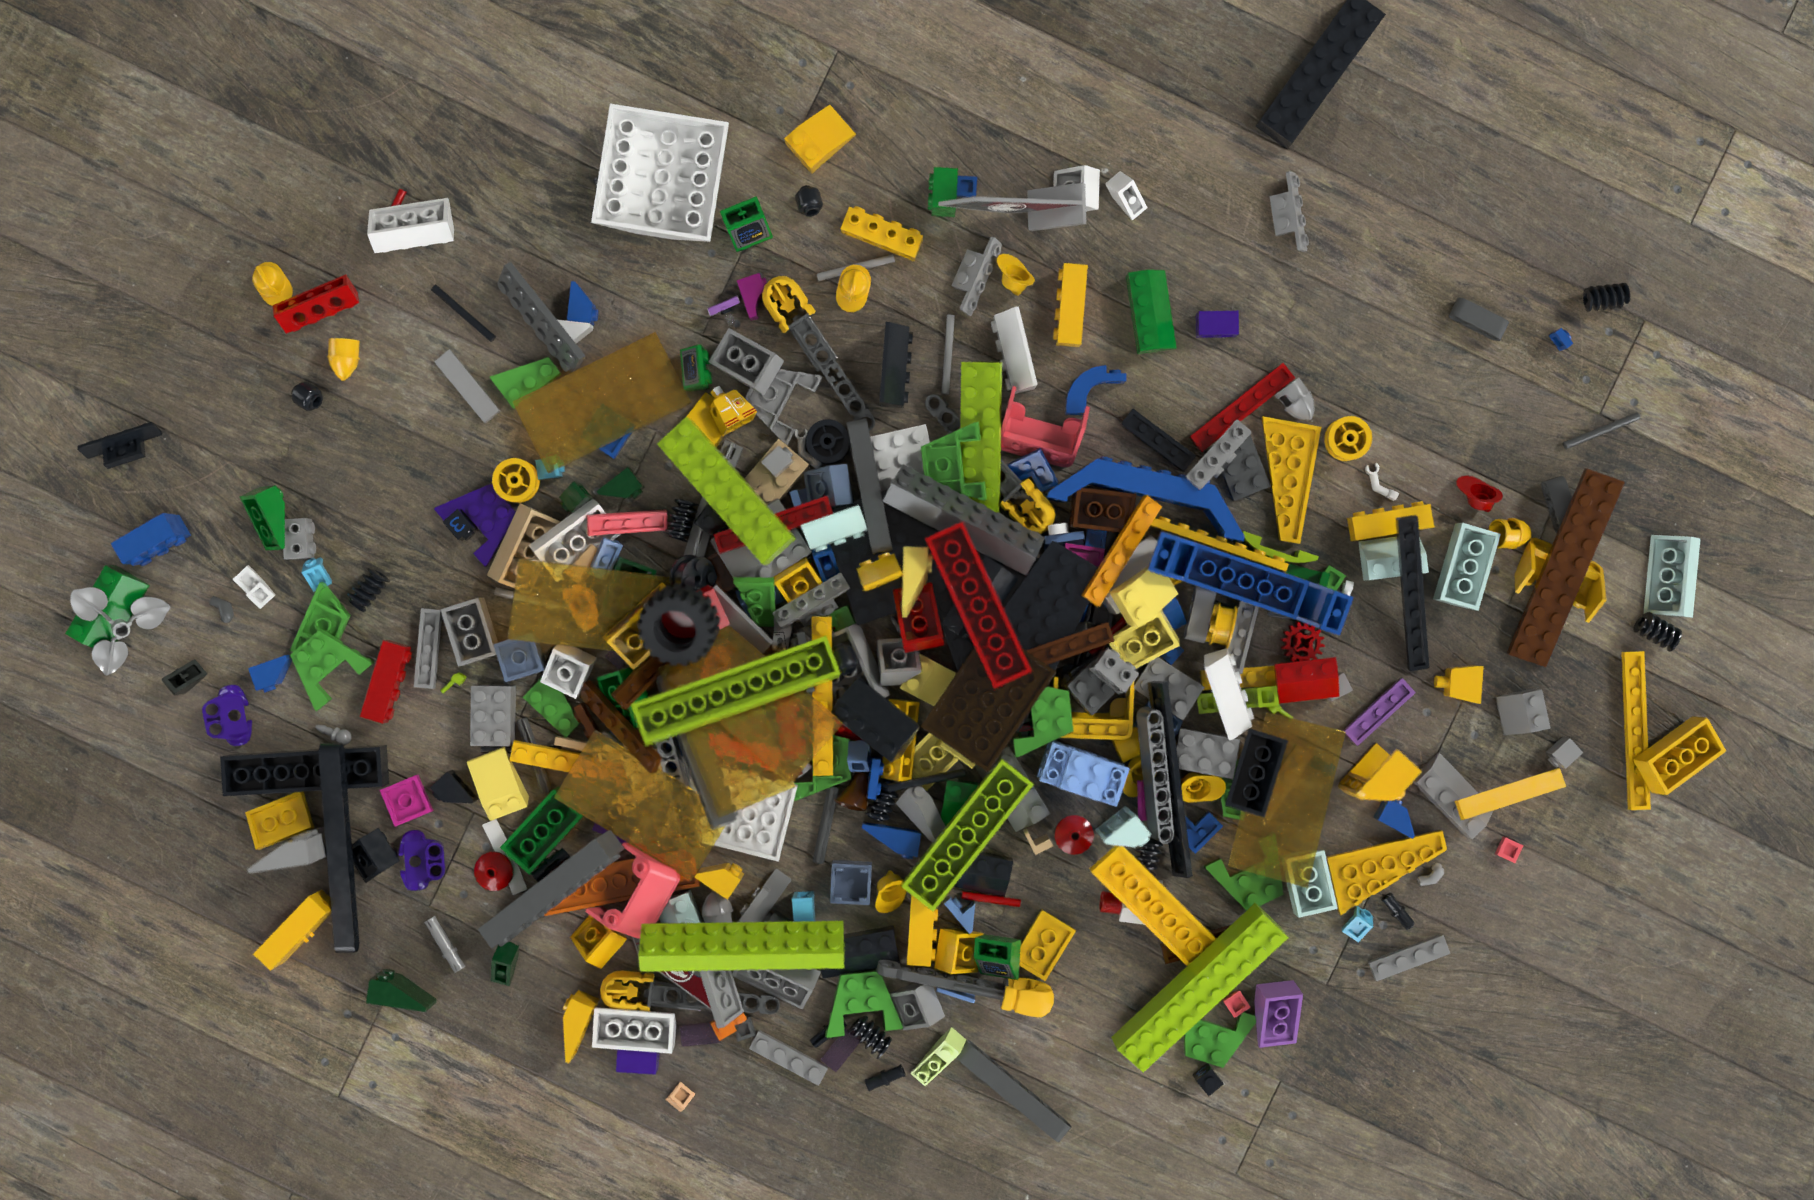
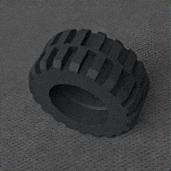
(666, 645)

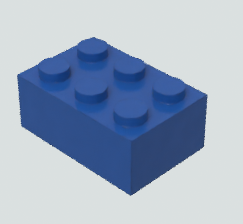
(151, 539)

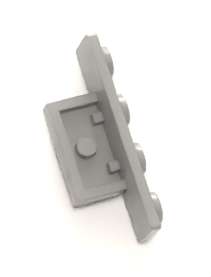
(1288, 214)
(974, 274)
(1221, 452)
(815, 602)
(765, 897)

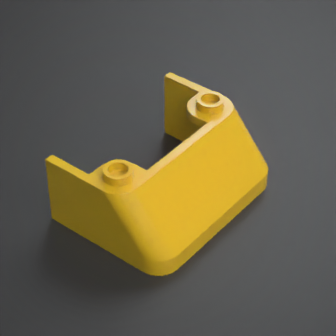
(1592, 590)
(1110, 726)
(1380, 776)

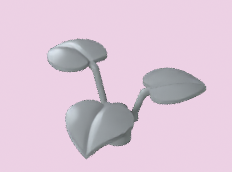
(110, 654)

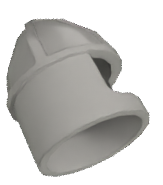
(1297, 400)
(716, 909)

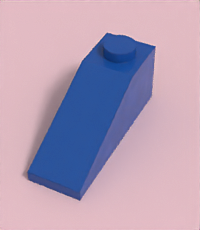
(899, 839)

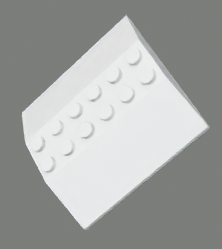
(660, 173)

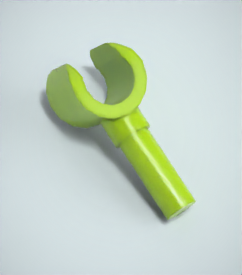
(458, 678)
(1274, 709)

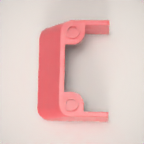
(1024, 434)
(648, 899)

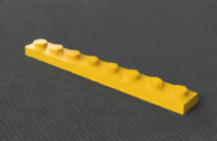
(1220, 543)
(823, 694)
(1635, 727)

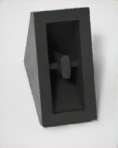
(184, 678)

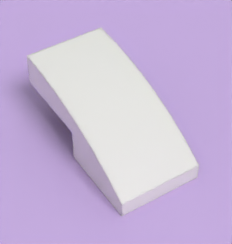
(254, 586)

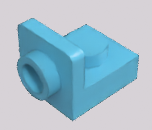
(543, 474)
(315, 573)
(1358, 924)

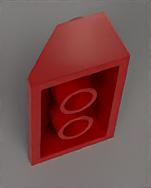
(1307, 680)

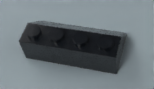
(895, 365)
(1002, 583)
(875, 720)
(1256, 773)
(987, 874)
(864, 951)

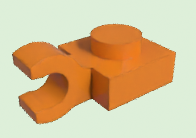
(729, 1029)

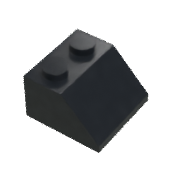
(373, 855)

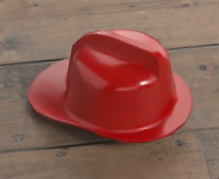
(1479, 494)

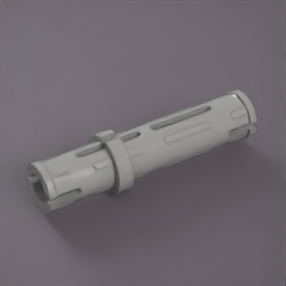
(444, 944)

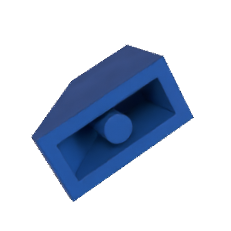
(580, 306)
(826, 563)
(1174, 614)
(270, 673)
(1395, 816)

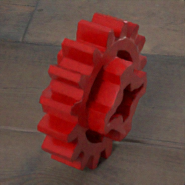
(1297, 635)

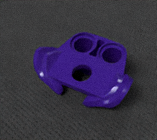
(228, 699)
(416, 844)

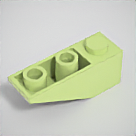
(939, 1056)

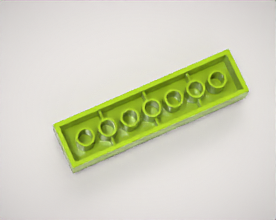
(726, 491)
(966, 834)

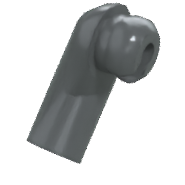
(225, 608)

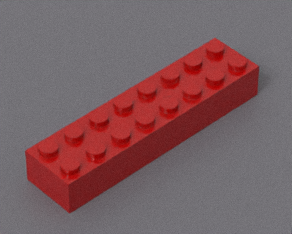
(978, 605)

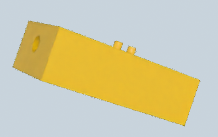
(295, 930)

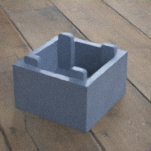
(830, 482)
(519, 659)
(851, 882)

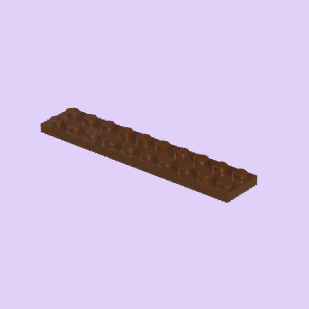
(1565, 567)

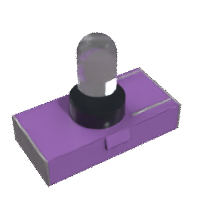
(725, 307)

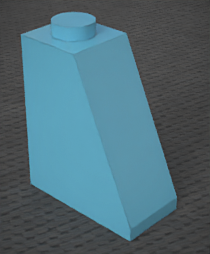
(803, 906)

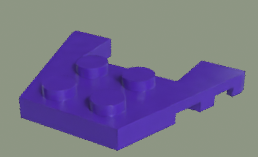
(488, 513)

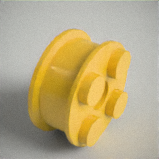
(1336, 438)
(504, 477)
(1221, 625)

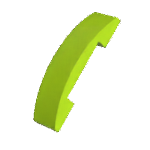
(1254, 541)
(1257, 697)

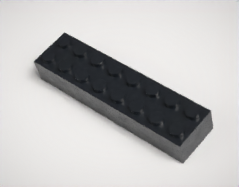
(1320, 71)
(299, 770)

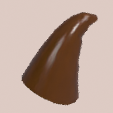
(855, 794)

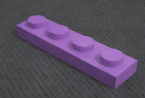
(1379, 711)

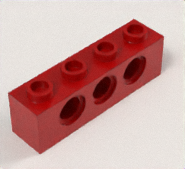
(321, 295)

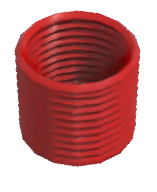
(1109, 903)

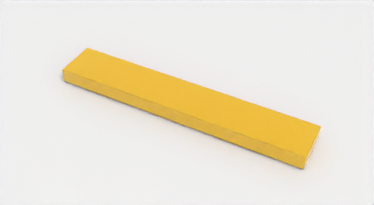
(1510, 793)

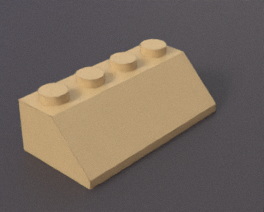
(524, 529)

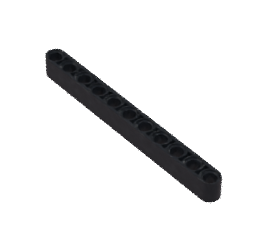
(339, 847)

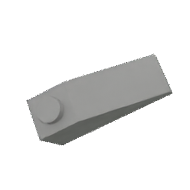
(922, 811)

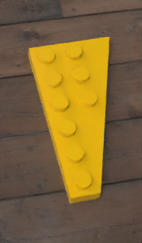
(1291, 462)
(1373, 868)

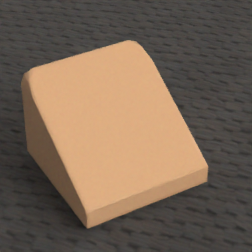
(680, 1096)

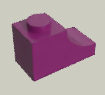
(751, 291)

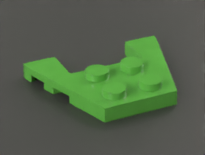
(944, 461)
(319, 658)
(1050, 720)
(840, 771)
(1246, 886)
(859, 994)
(1215, 1042)

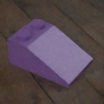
(1277, 1013)

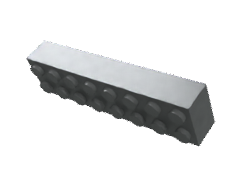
(943, 508)
(552, 890)

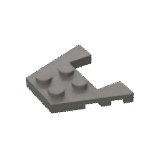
(774, 400)

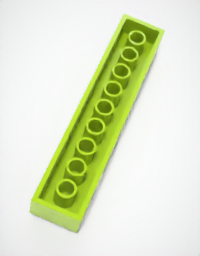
(735, 690)
(741, 946)
(1199, 987)

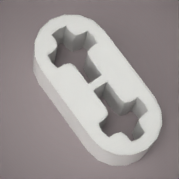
(1056, 529)

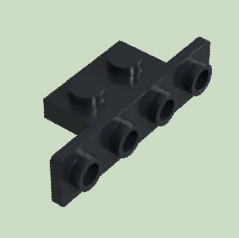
(121, 446)

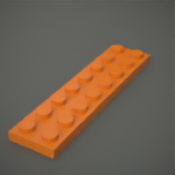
(610, 886)

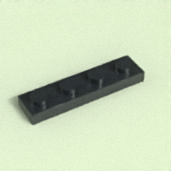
(1158, 440)

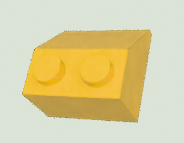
(721, 878)
(597, 941)
(956, 951)

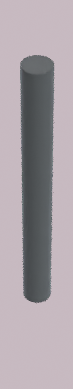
(1601, 430)

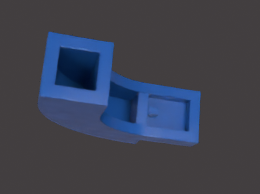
(1077, 394)

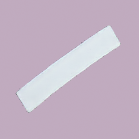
(497, 839)

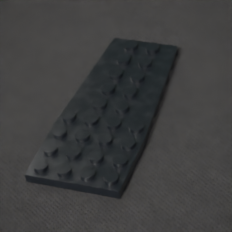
(1050, 599)

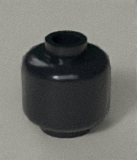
(809, 201)
(307, 396)
(845, 659)

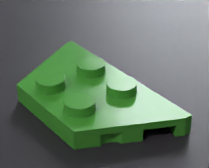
(323, 613)

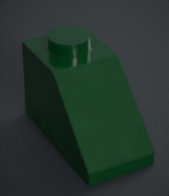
(624, 485)
(574, 497)
(504, 963)

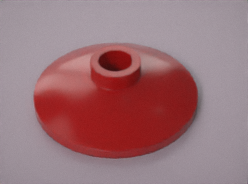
(1070, 825)
(502, 871)

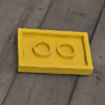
(279, 820)
(1044, 944)

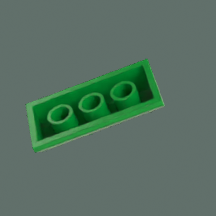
(1150, 311)
(121, 592)

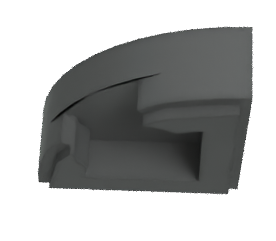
(745, 1030)

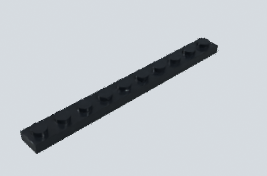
(1179, 845)

